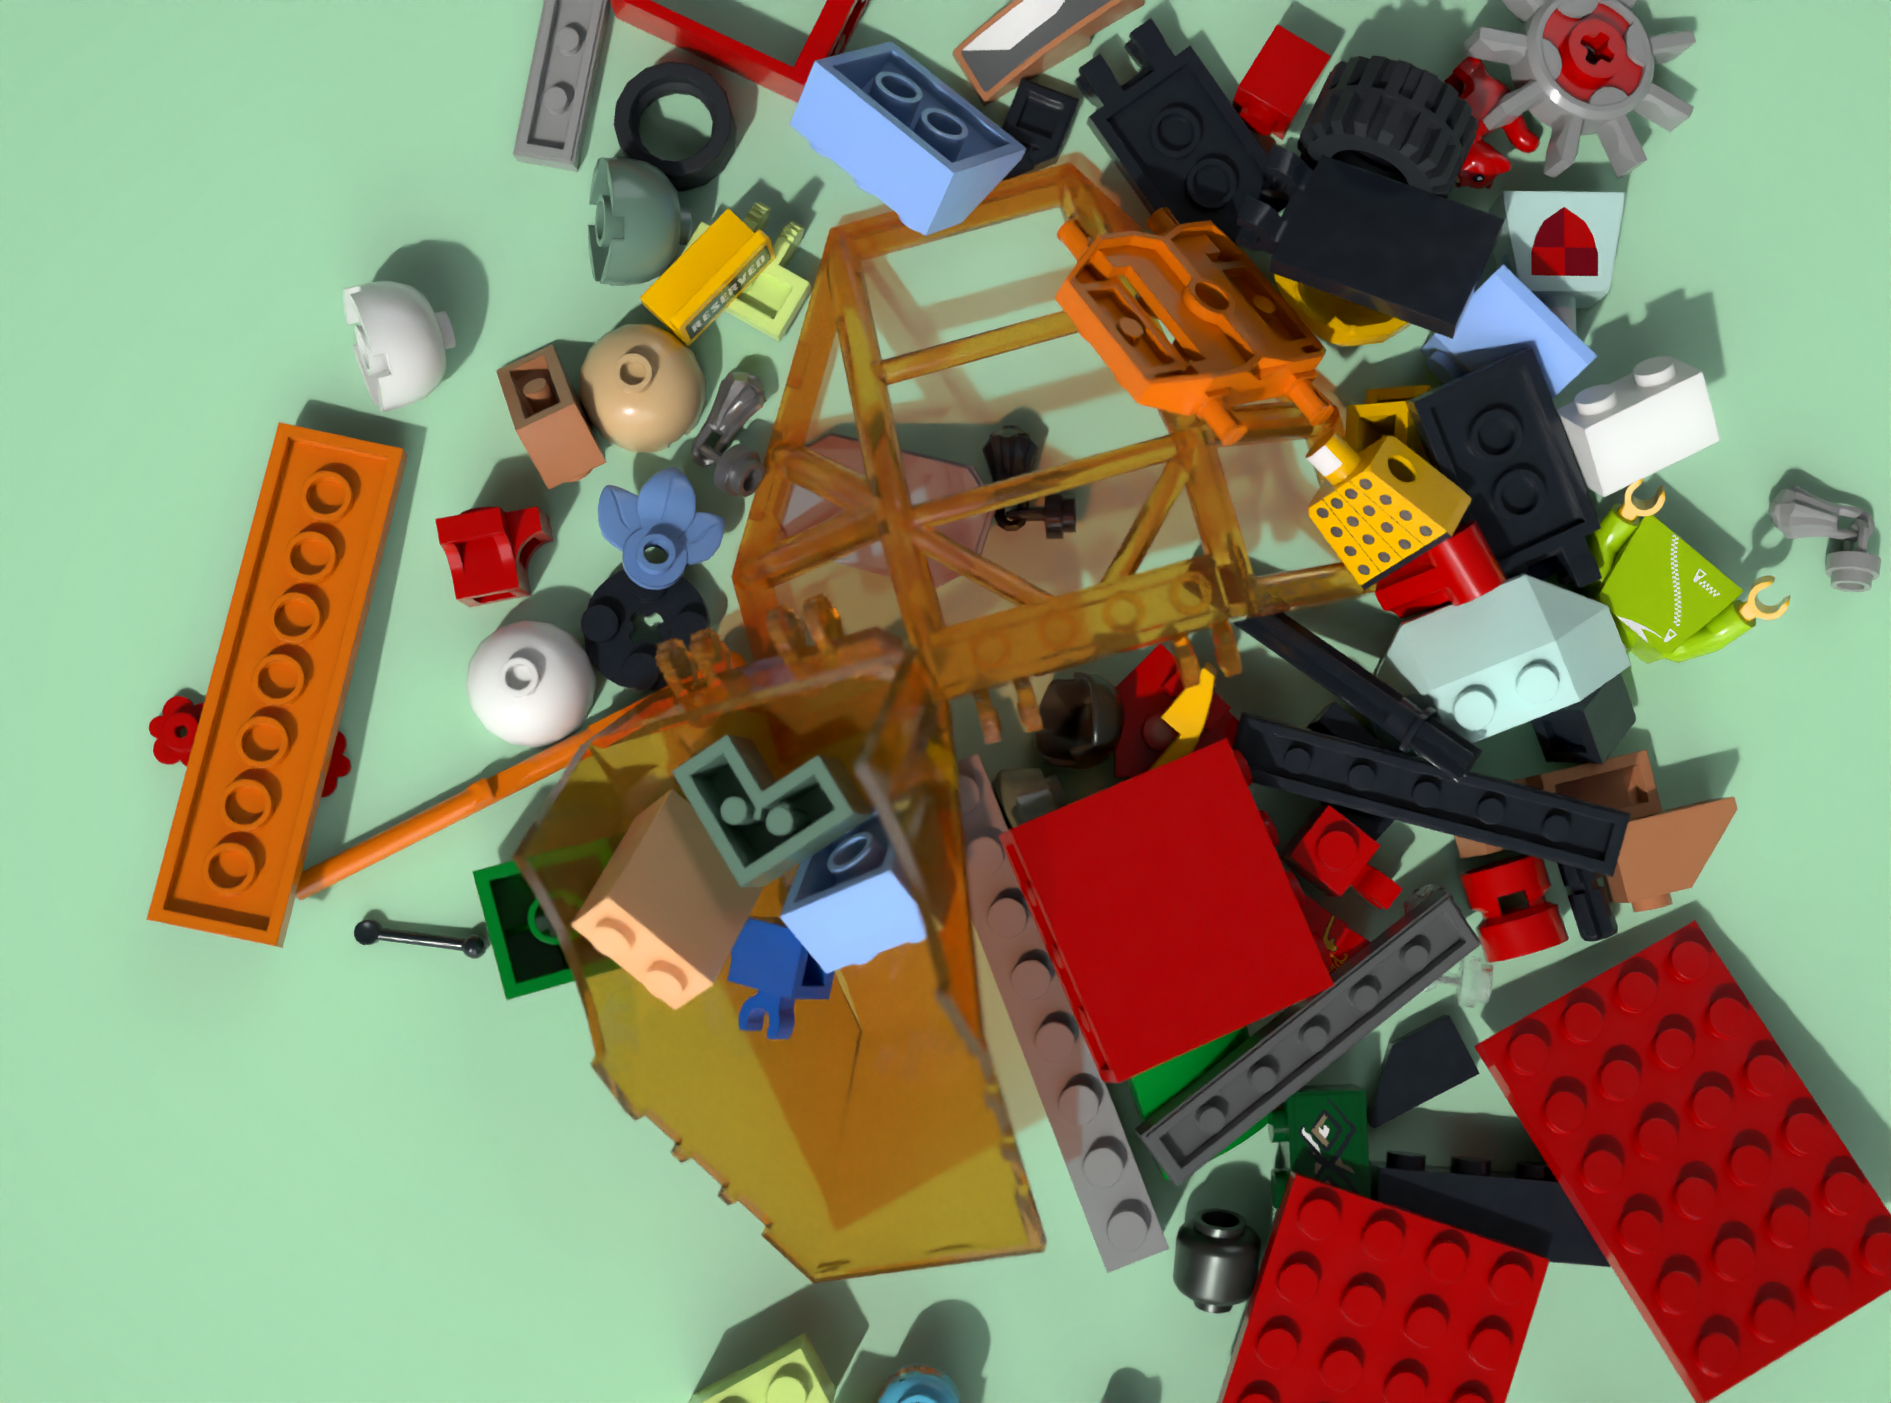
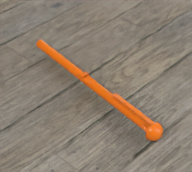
(471, 800)

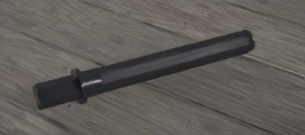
(1366, 693)

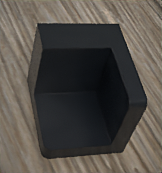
(1587, 728)

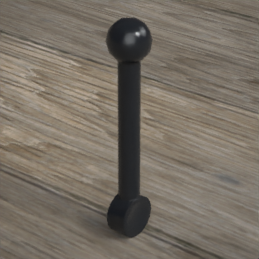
(370, 932)

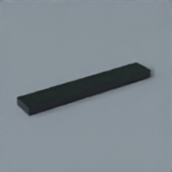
(1425, 796)

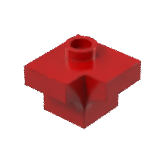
(492, 551)

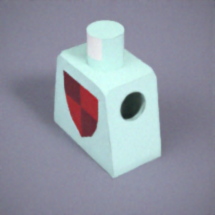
(1560, 245)

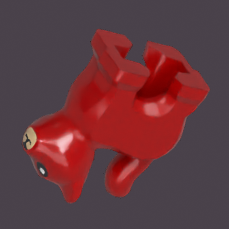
(1482, 93)

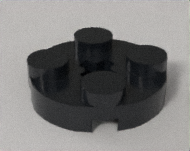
(609, 628)

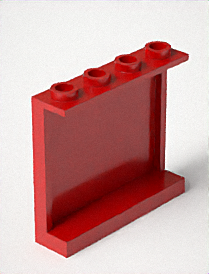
(1167, 911)

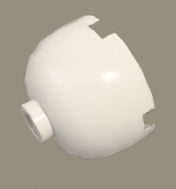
(397, 341)
(531, 683)

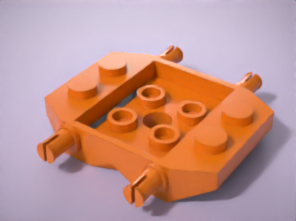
(1214, 302)

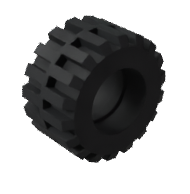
(1390, 123)

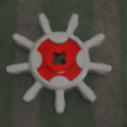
(1582, 74)

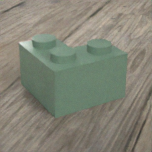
(766, 823)

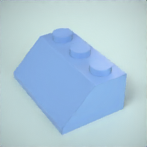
(904, 135)

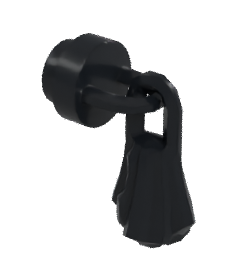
(1012, 454)

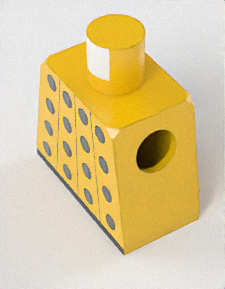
(1381, 505)

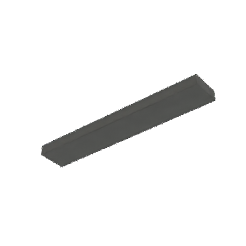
(1307, 1037)

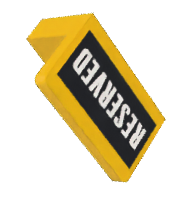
(708, 276)

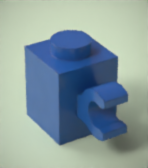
(782, 970)

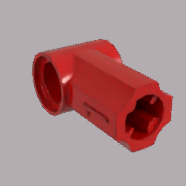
(1451, 571)

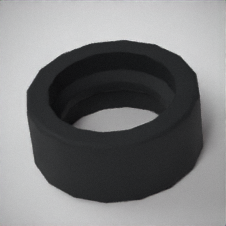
(667, 80)

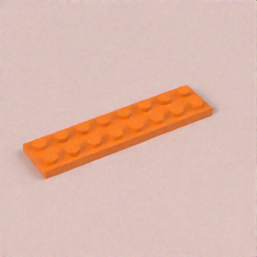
(278, 686)

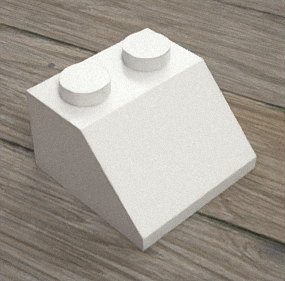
(1639, 423)

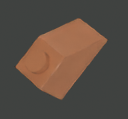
(550, 417)
(1667, 852)

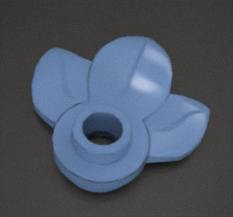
(659, 518)

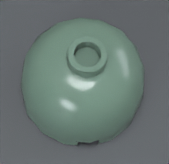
(634, 222)

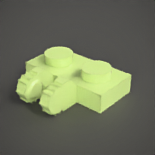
(776, 293)

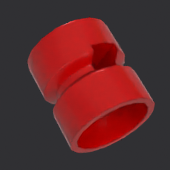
(1520, 928)

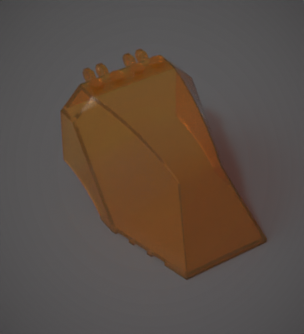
(882, 1115)

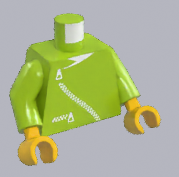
(1663, 590)

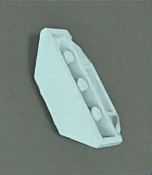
(1503, 657)

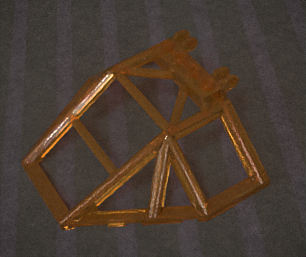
(1045, 629)

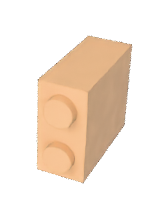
(667, 903)

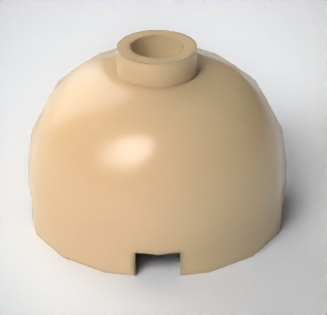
(642, 388)

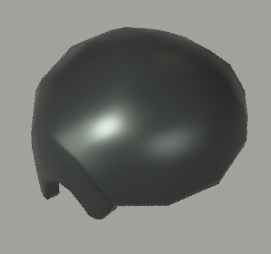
(1079, 721)

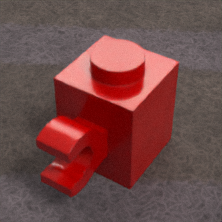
(1335, 855)

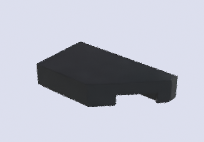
(1039, 122)
(1419, 1069)

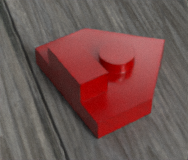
(1145, 697)

